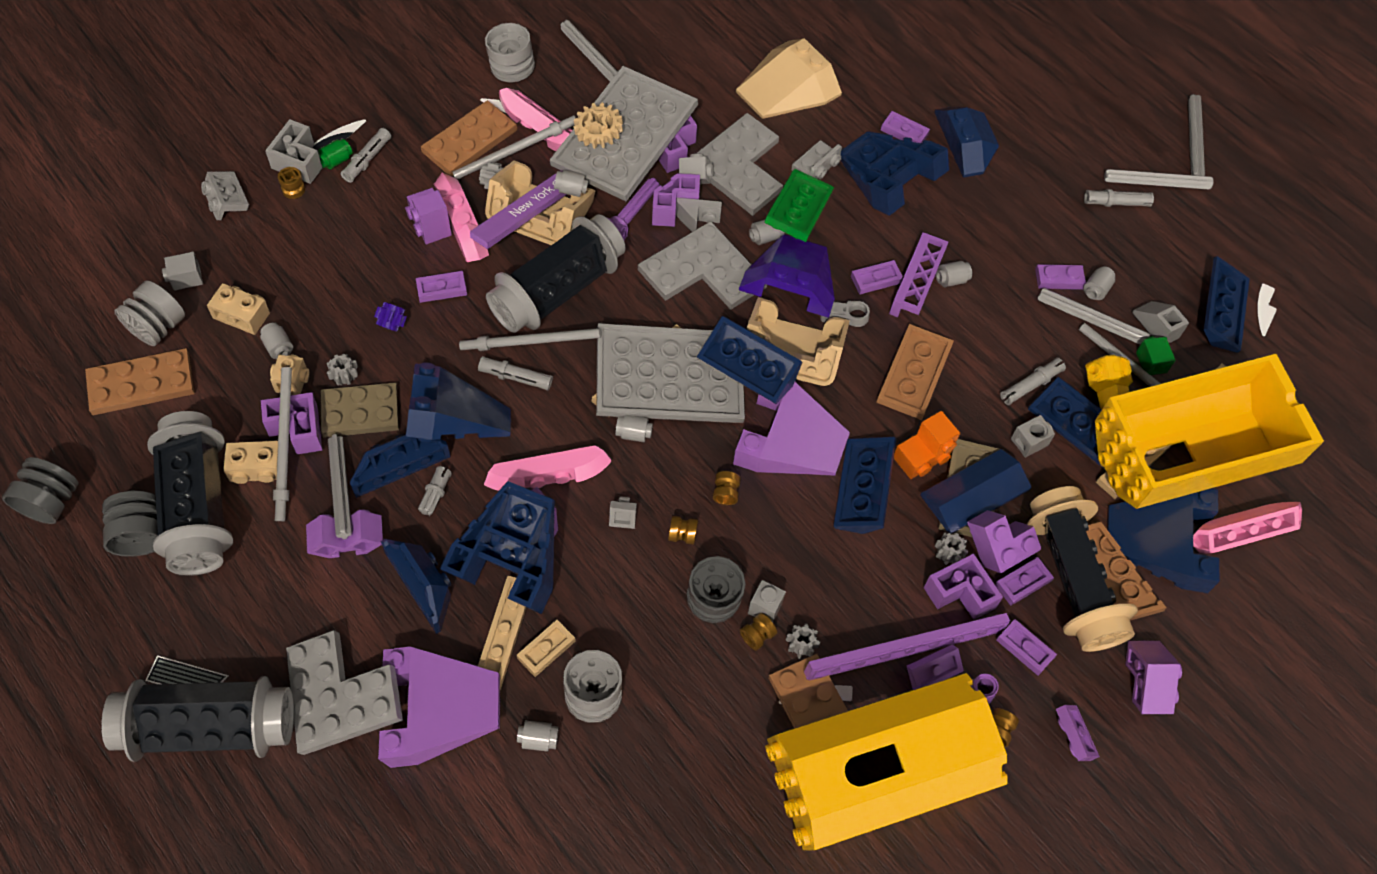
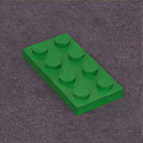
(799, 205)

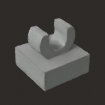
(622, 513)

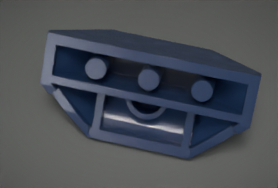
(968, 138)
(395, 461)
(421, 578)

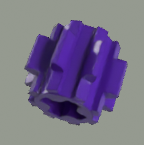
(390, 316)

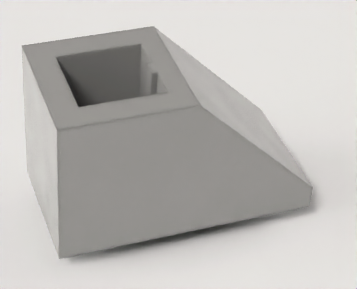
(1161, 320)

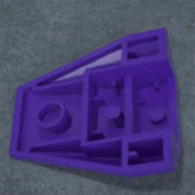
(794, 268)

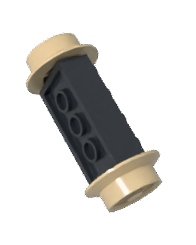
(1063, 520)

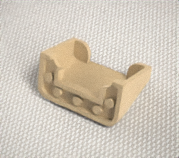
(548, 225)
(815, 348)

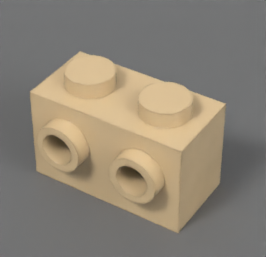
(238, 308)
(251, 461)

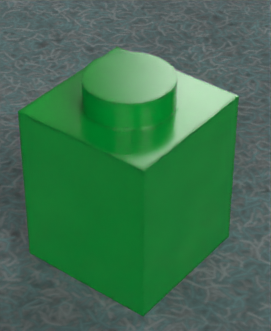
(1155, 355)

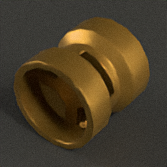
(291, 182)
(726, 489)
(683, 530)
(758, 631)
(1005, 723)

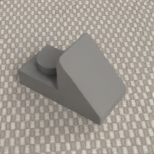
(695, 210)

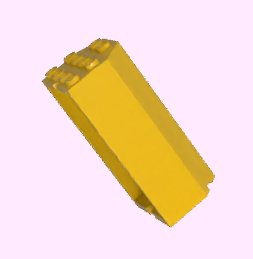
(1230, 419)
(943, 744)

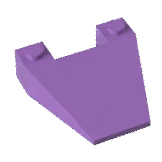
(800, 439)
(446, 706)

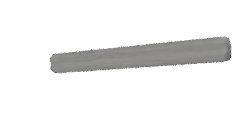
(588, 50)
(1196, 135)
(1158, 179)
(1092, 316)
(339, 487)

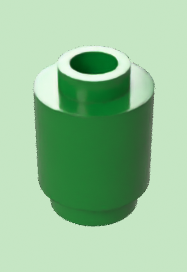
(334, 153)

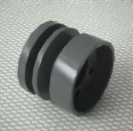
(40, 490)
(130, 523)
(720, 576)

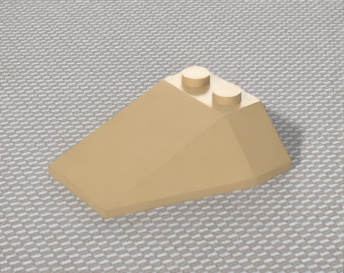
(790, 80)

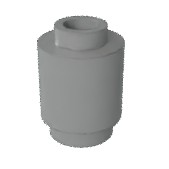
(570, 183)
(763, 233)
(953, 273)
(1099, 283)
(275, 340)
(634, 428)
(537, 735)

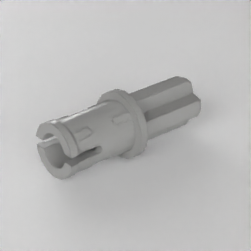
(434, 491)

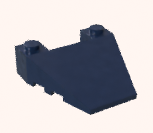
(885, 164)
(451, 406)
(514, 535)
(1162, 538)

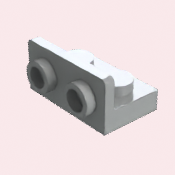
(818, 160)
(223, 193)

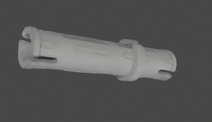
(351, 170)
(1112, 197)
(519, 374)
(1041, 375)

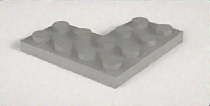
(734, 166)
(699, 256)
(327, 704)

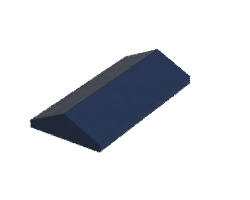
(1226, 306)
(750, 360)
(1069, 415)
(865, 484)
(976, 489)

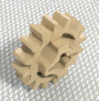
(598, 125)

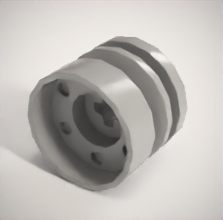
(510, 52)
(149, 313)
(594, 672)

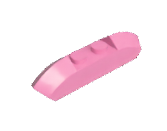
(531, 115)
(460, 217)
(549, 468)
(1247, 527)

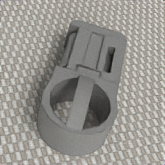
(843, 309)

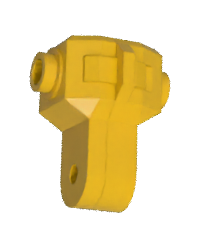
(1109, 377)

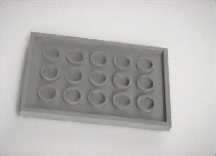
(650, 119)
(660, 377)

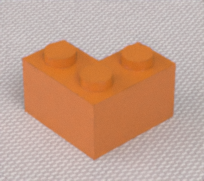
(928, 447)

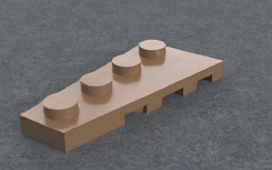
(1121, 574)

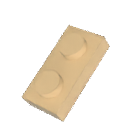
(546, 648)

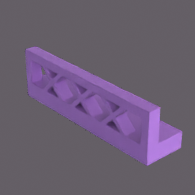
(911, 274)

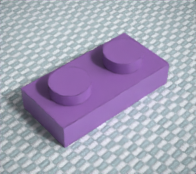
(903, 127)
(1060, 276)
(876, 277)
(441, 286)
(1024, 581)
(1026, 647)
(935, 667)
(1077, 732)

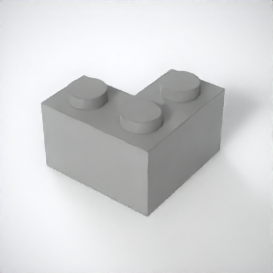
(294, 149)

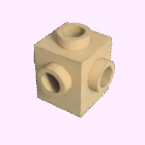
(300, 373)

